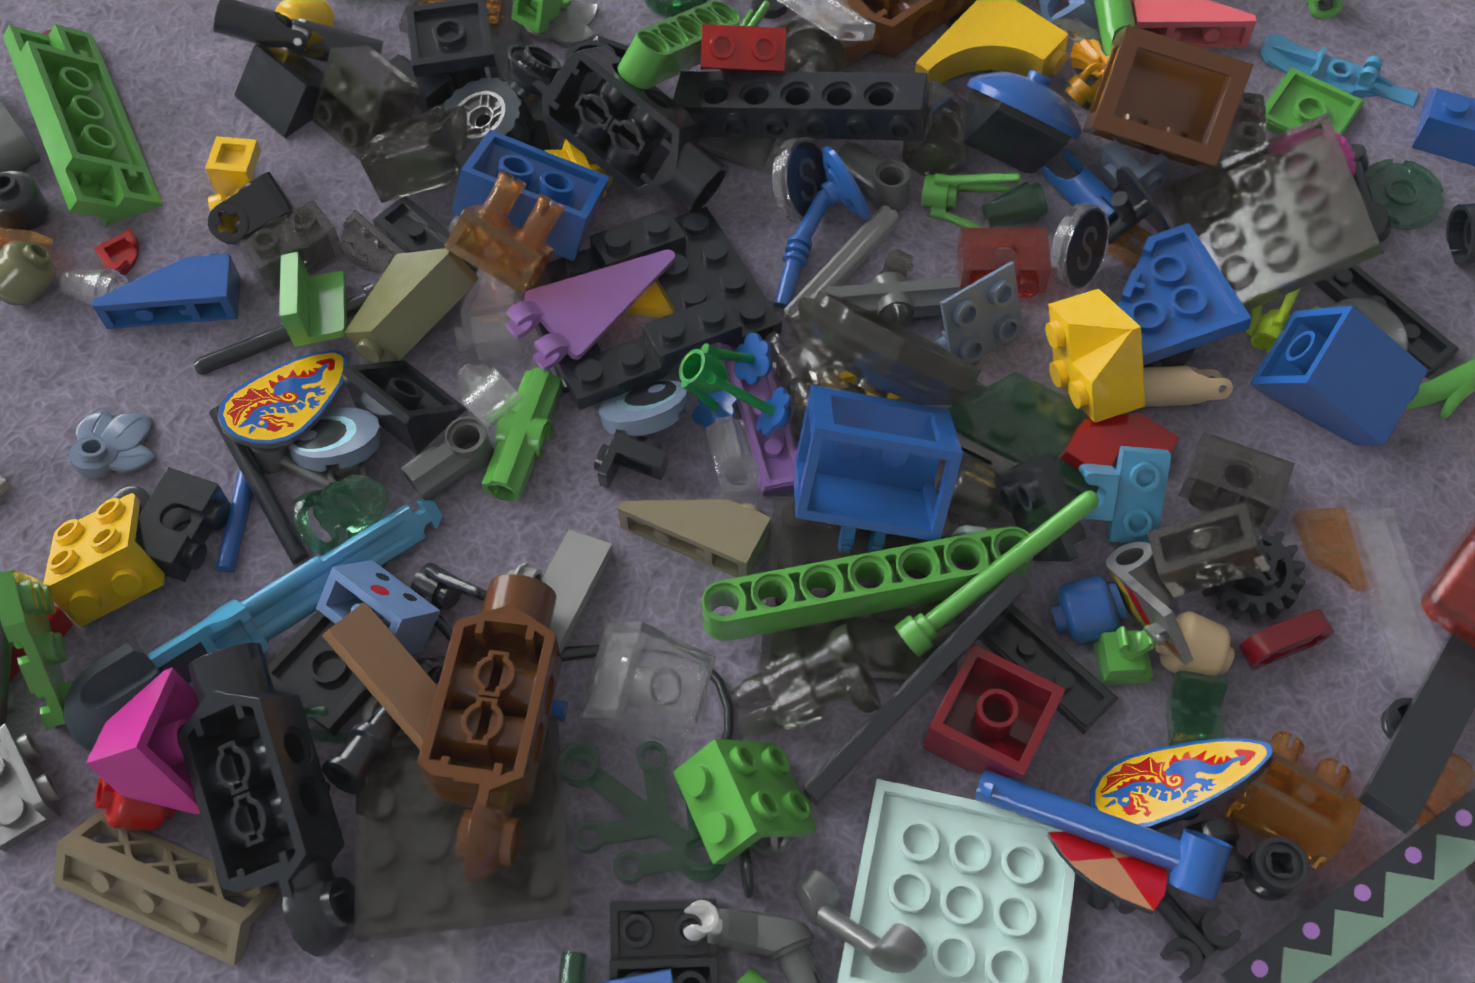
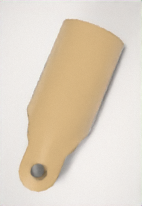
(1183, 386)

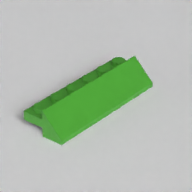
(82, 123)

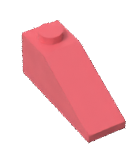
(1195, 22)

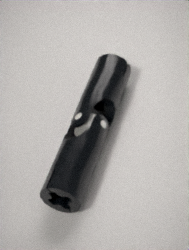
(279, 31)

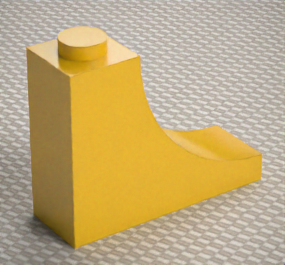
(996, 38)

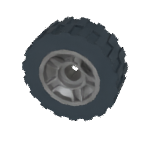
(493, 107)

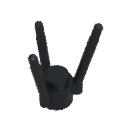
(442, 591)

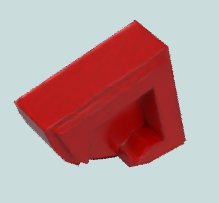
(119, 252)

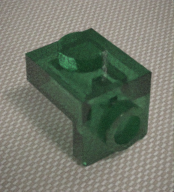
(1195, 707)

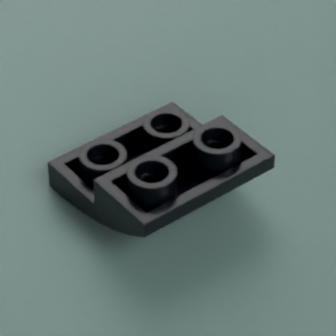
(651, 938)

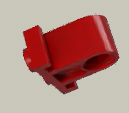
(743, 48)

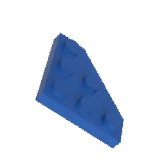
(1180, 296)

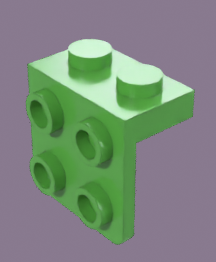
(741, 795)

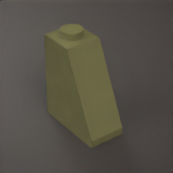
(409, 302)

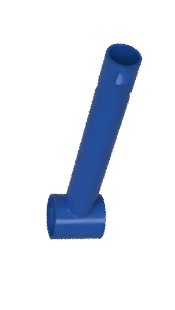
(1194, 861)

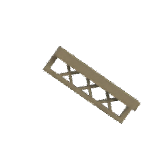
(152, 891)

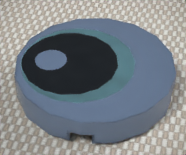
(645, 408)
(338, 438)

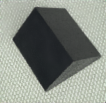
(280, 88)
(1010, 134)
(402, 401)

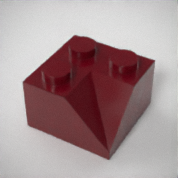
(992, 715)

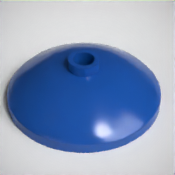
(1029, 96)

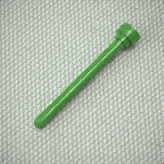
(922, 629)

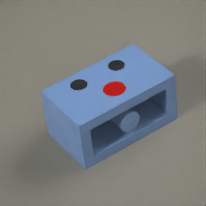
(396, 605)

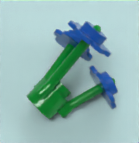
(706, 378)

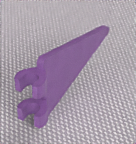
(583, 306)

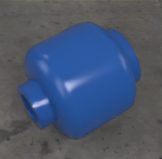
(1088, 609)

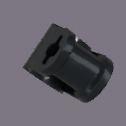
(257, 206)

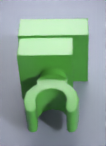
(537, 13)
(1124, 656)

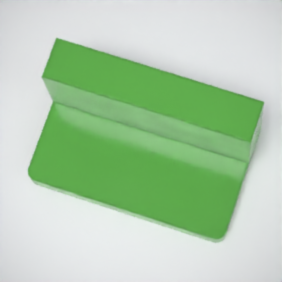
(311, 306)

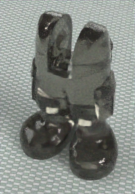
(801, 369)
(793, 690)

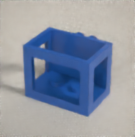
(874, 466)

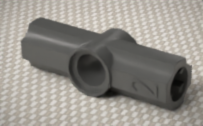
(897, 298)

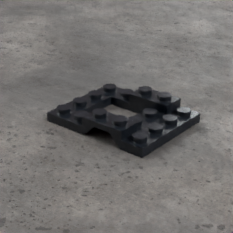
(704, 286)

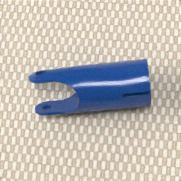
(1082, 188)

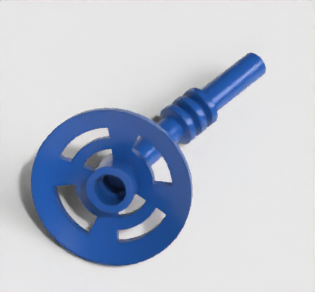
(837, 189)

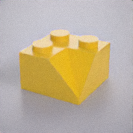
(1096, 355)

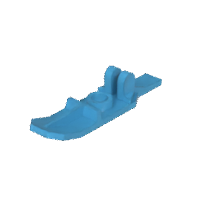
(1358, 81)

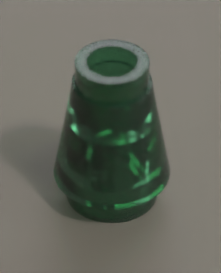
(1016, 206)

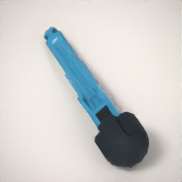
(259, 618)

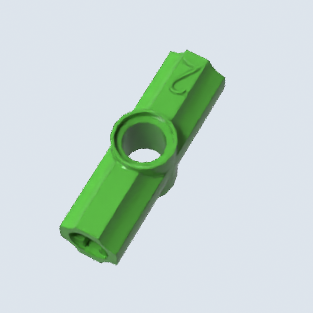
(522, 435)

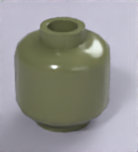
(25, 272)

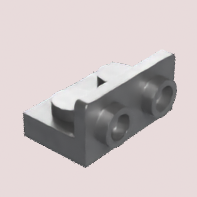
(25, 794)

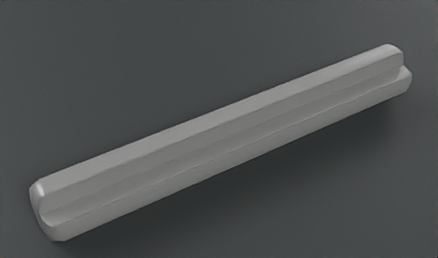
(847, 258)

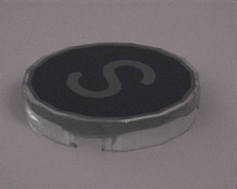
(798, 176)
(1080, 246)

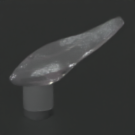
(1077, 30)

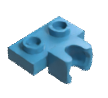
(1130, 494)

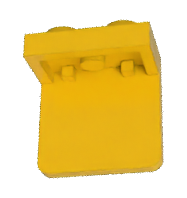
(98, 563)

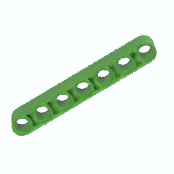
(841, 579)

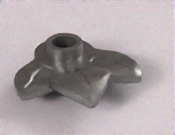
(570, 25)

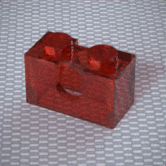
(1029, 251)

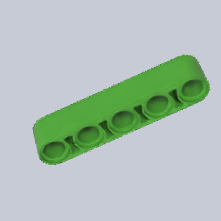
(671, 44)

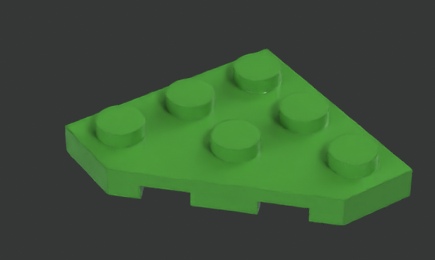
(27, 625)

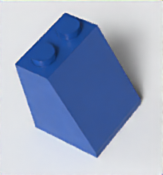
(1341, 374)

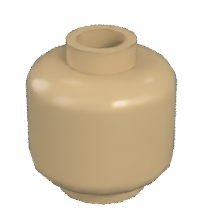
(1207, 642)

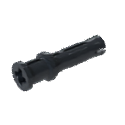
(367, 745)

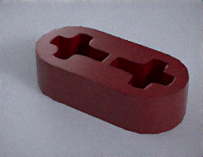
(1286, 638)

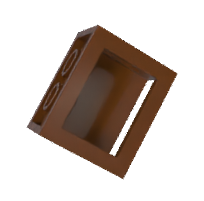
(1167, 97)

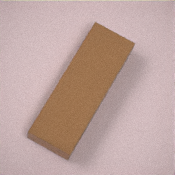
(385, 669)

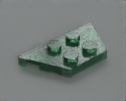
(1022, 421)

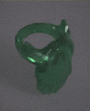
(341, 510)

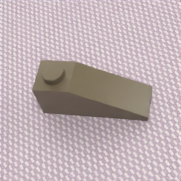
(707, 530)

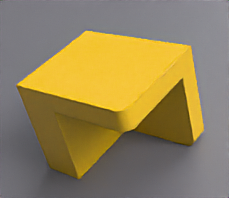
(232, 163)

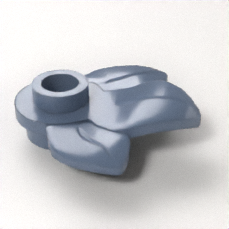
(111, 444)

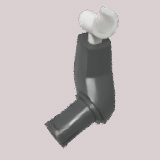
(758, 935)

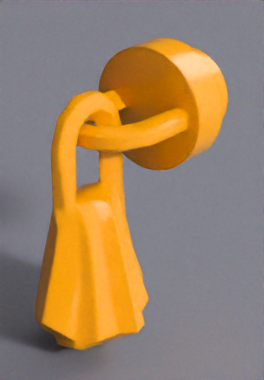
(1090, 58)

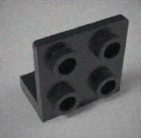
(1033, 495)

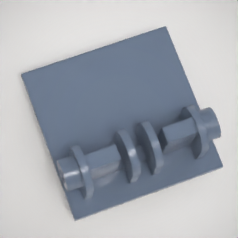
(982, 315)

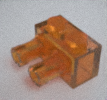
(497, 246)
(1297, 803)

